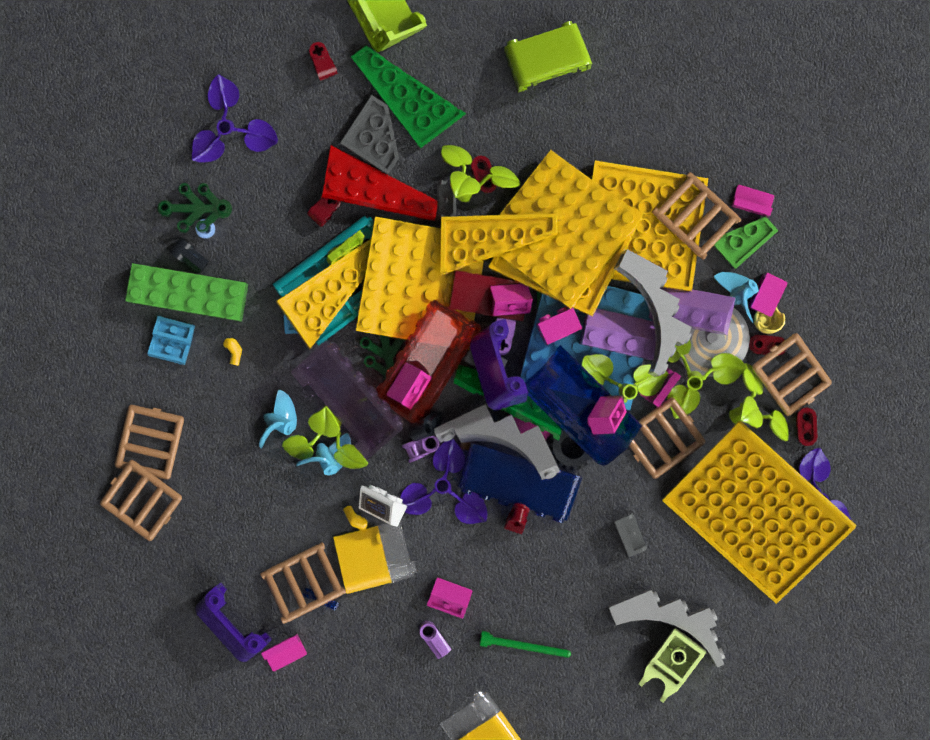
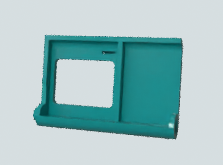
(315, 264)

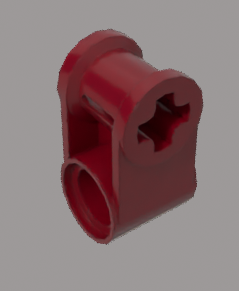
(323, 64)
(322, 211)
(517, 518)

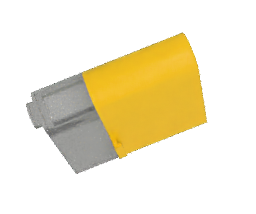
(373, 557)
(479, 721)

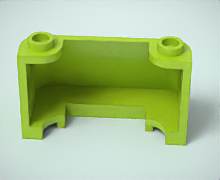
(386, 21)
(547, 56)

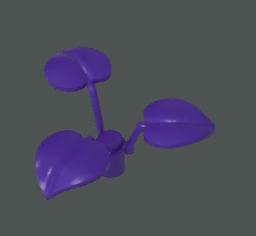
(207, 145)
(452, 459)
(817, 468)

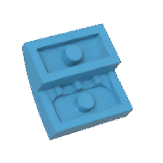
(171, 340)

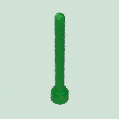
(487, 640)

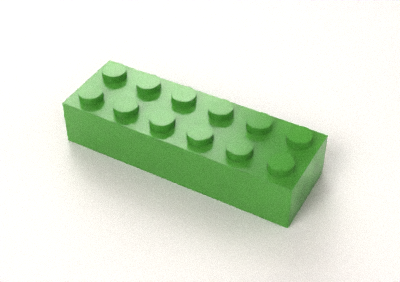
(187, 292)

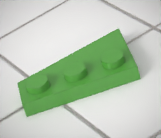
(744, 241)

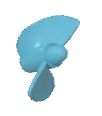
(739, 287)
(283, 417)
(325, 456)

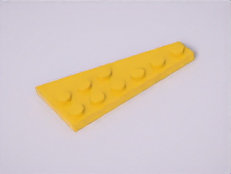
(478, 238)
(320, 298)

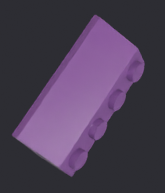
(703, 310)
(619, 334)

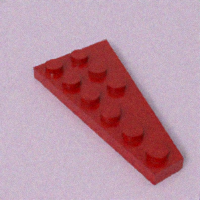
(364, 185)

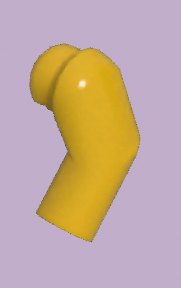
(235, 350)
(355, 520)

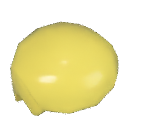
(769, 324)

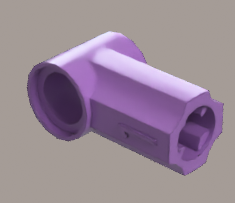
(435, 640)

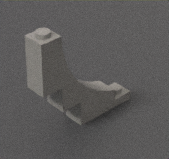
(480, 426)

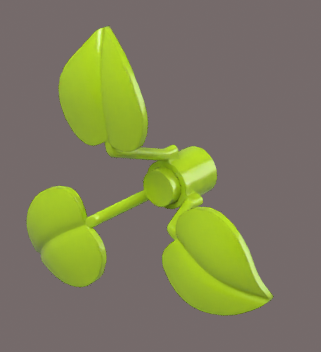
(465, 186)
(601, 367)
(725, 371)
(749, 412)
(329, 425)

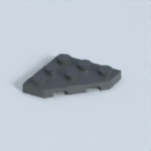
(373, 136)

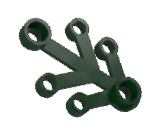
(197, 209)
(386, 353)

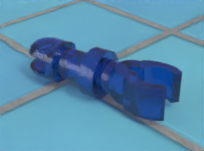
(332, 604)

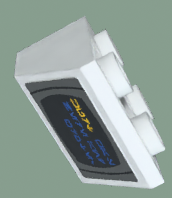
(381, 504)

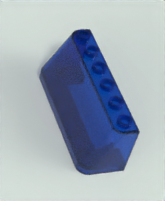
(568, 397)
(517, 481)

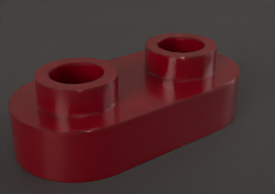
(480, 174)
(767, 343)
(808, 426)

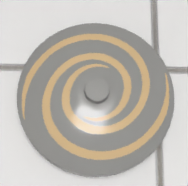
(707, 344)

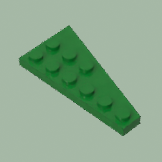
(413, 103)
(527, 411)

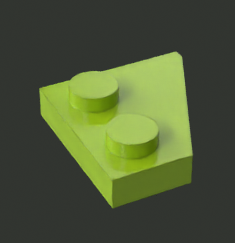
(348, 246)

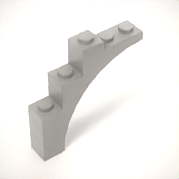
(662, 305)
(645, 607)

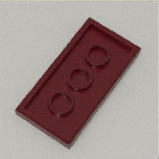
(472, 294)

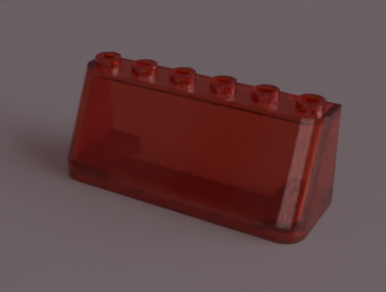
(435, 349)

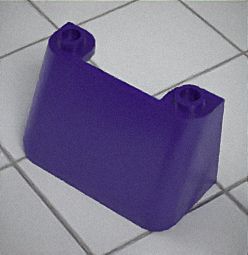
(496, 387)
(209, 612)

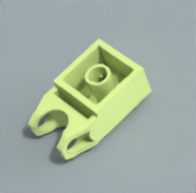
(668, 668)

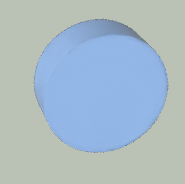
(209, 233)

